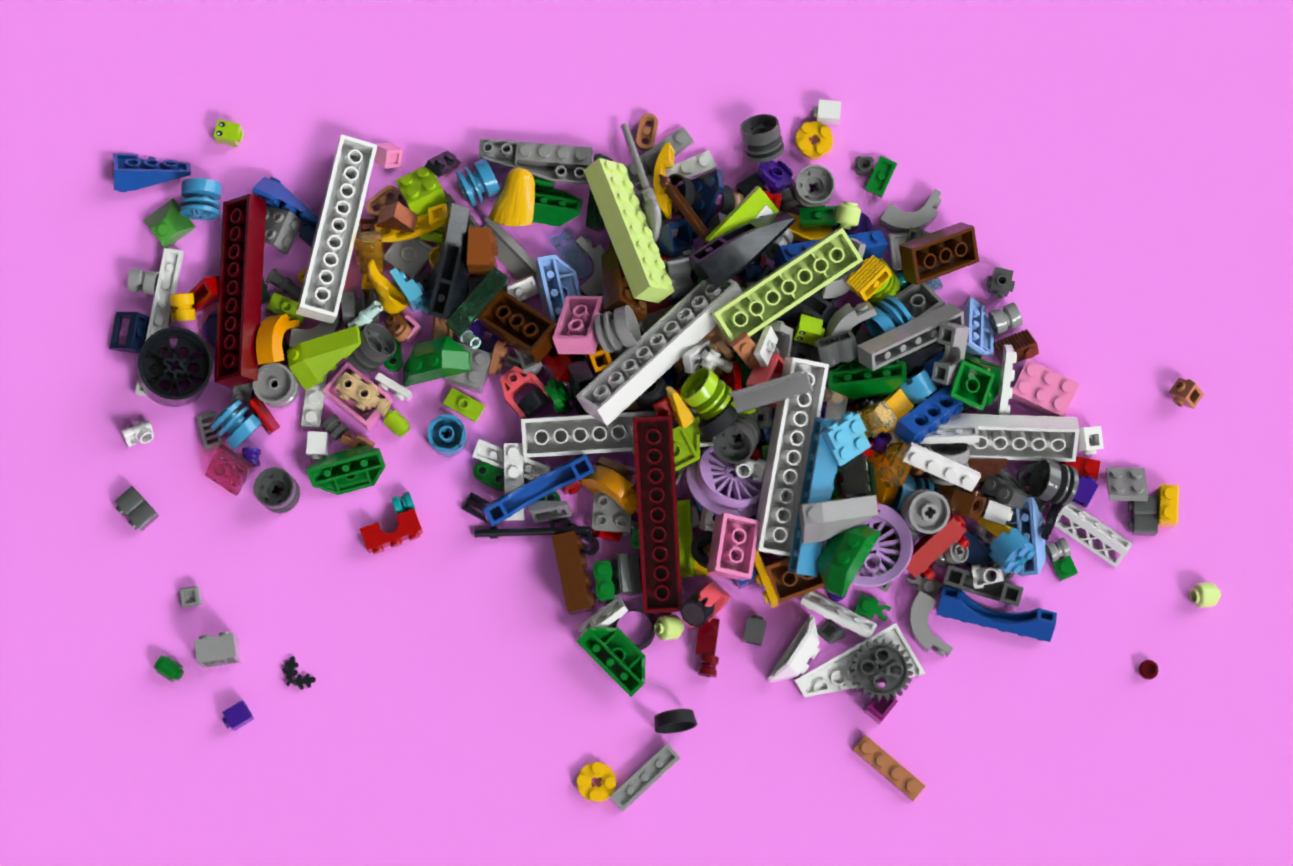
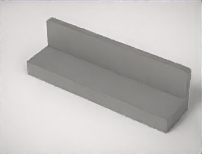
(511, 253)
(771, 391)

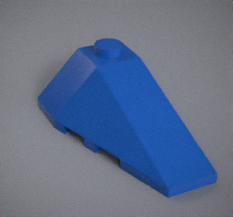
(136, 173)
(280, 197)

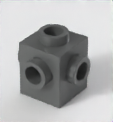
(1000, 282)

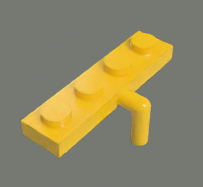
(763, 579)

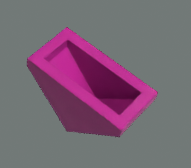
(880, 710)

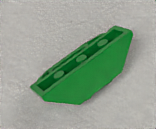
(555, 206)
(435, 360)
(858, 381)
(347, 470)
(845, 557)
(616, 656)

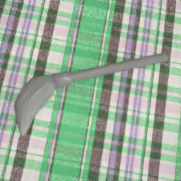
(652, 209)

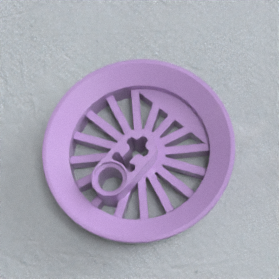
(711, 471)
(904, 539)

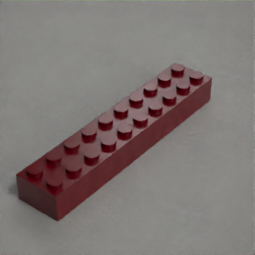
(240, 290)
(657, 513)

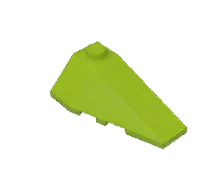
(318, 356)

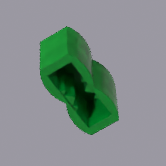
(603, 577)

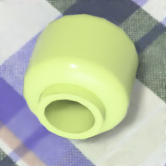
(847, 215)
(1205, 595)
(668, 627)

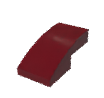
(707, 638)

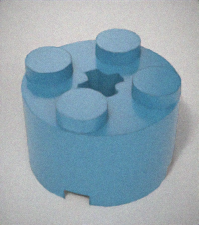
(918, 387)
(440, 427)
(1011, 551)

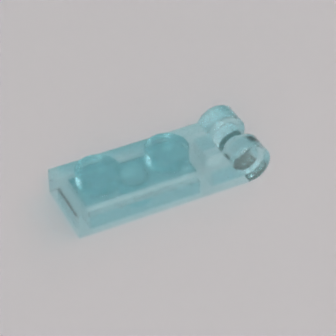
(572, 255)

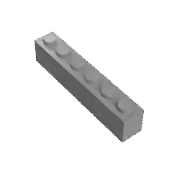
(907, 337)

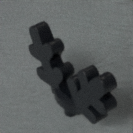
(291, 672)

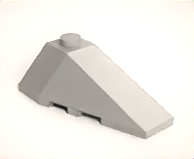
(832, 517)

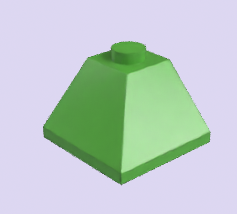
(168, 224)

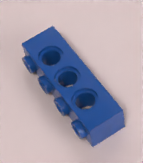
(928, 416)

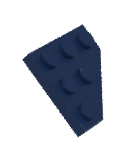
(706, 192)

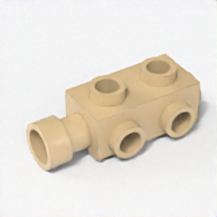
(356, 390)

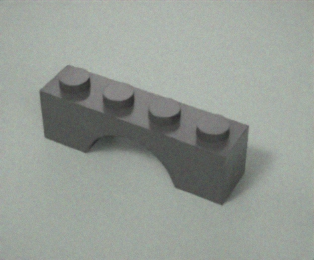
(999, 591)

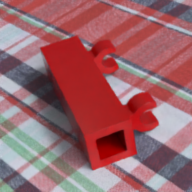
(934, 544)

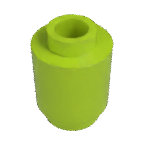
(396, 423)

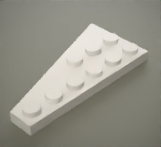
(834, 674)

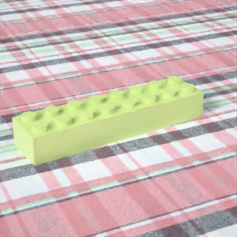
(629, 231)
(787, 286)

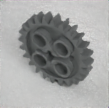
(893, 683)

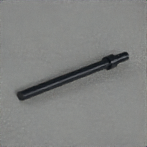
(495, 533)

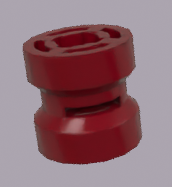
(708, 666)

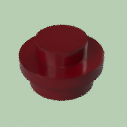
(1148, 669)

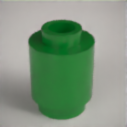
(169, 668)

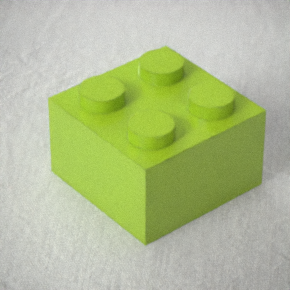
(421, 190)

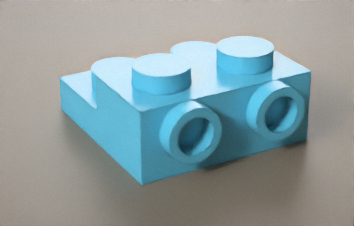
(410, 290)
(846, 438)

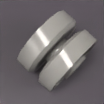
(286, 390)
(925, 511)

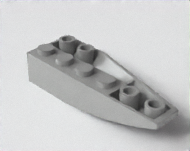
(544, 161)

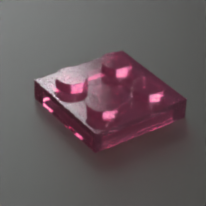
(228, 469)

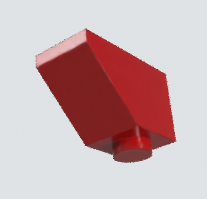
(205, 293)

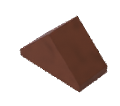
(397, 218)

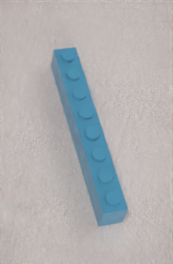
(816, 488)

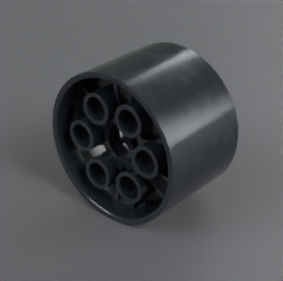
(185, 340)

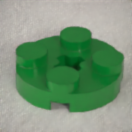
(559, 395)

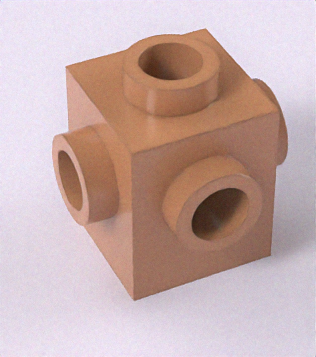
(1186, 393)

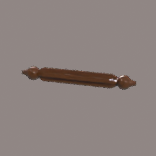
(684, 207)

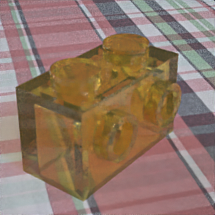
(370, 248)
(877, 418)
(891, 467)

